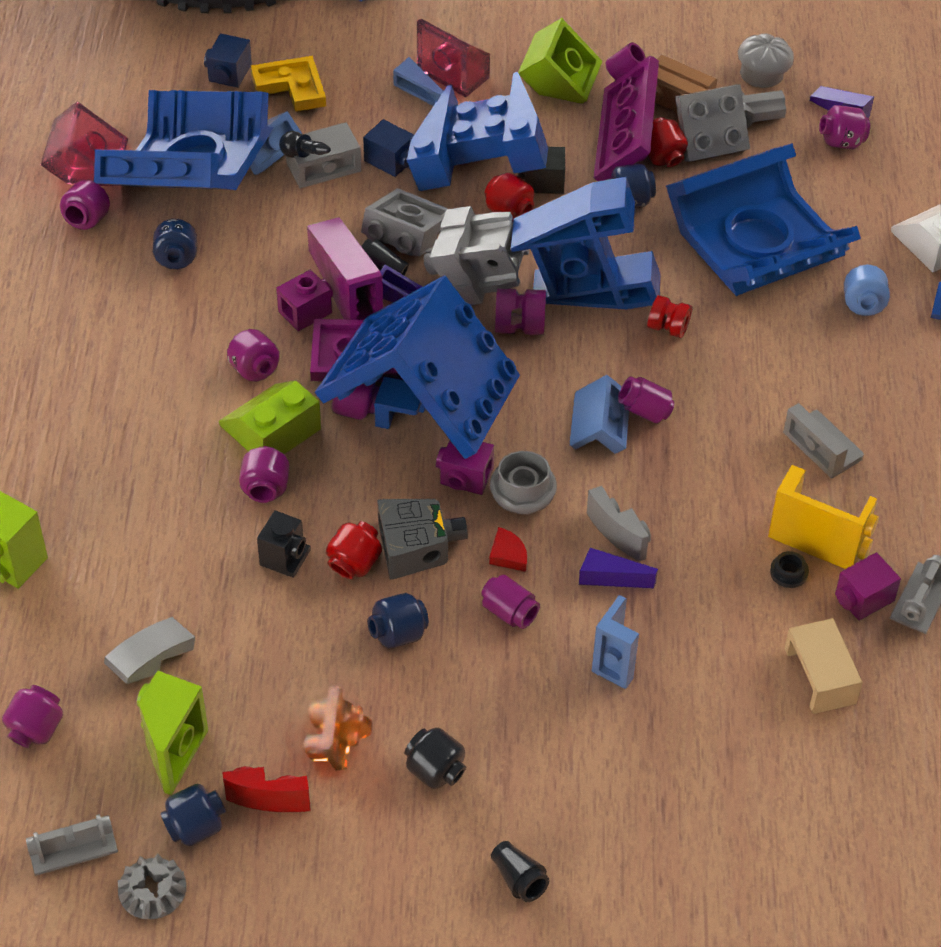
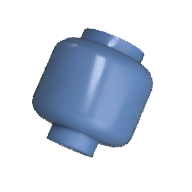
(866, 290)

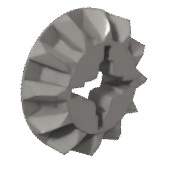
(141, 901)

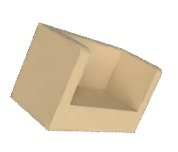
(826, 664)

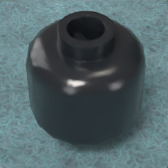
(435, 758)

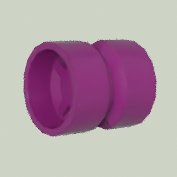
(533, 311)

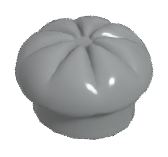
(764, 60)
(523, 483)

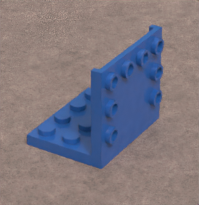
(440, 356)

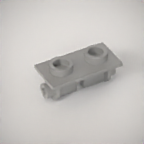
(921, 596)
(71, 845)

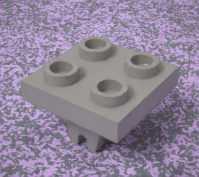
(713, 122)

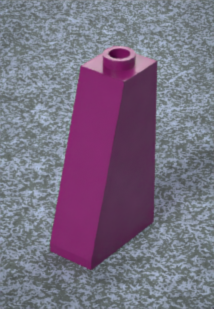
(346, 268)

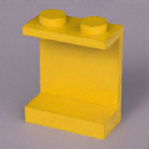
(820, 527)

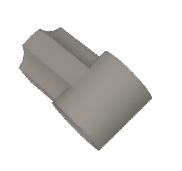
(764, 106)

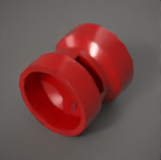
(669, 316)

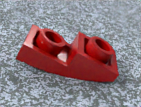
(249, 789)

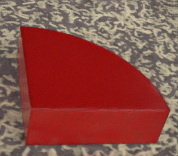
(508, 551)

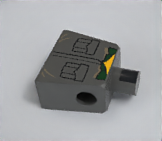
(416, 534)

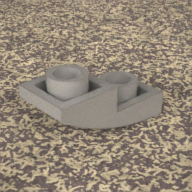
(620, 528)
(142, 653)

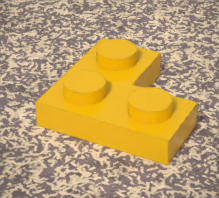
(292, 75)

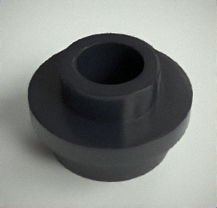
(791, 562)

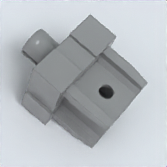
(475, 253)

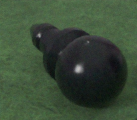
(301, 145)

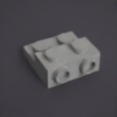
(404, 222)

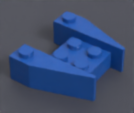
(477, 132)
(575, 253)

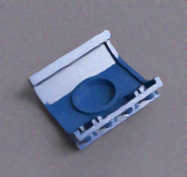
(191, 142)
(754, 222)

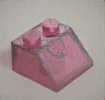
(451, 59)
(73, 144)

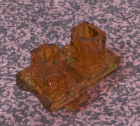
(341, 726)

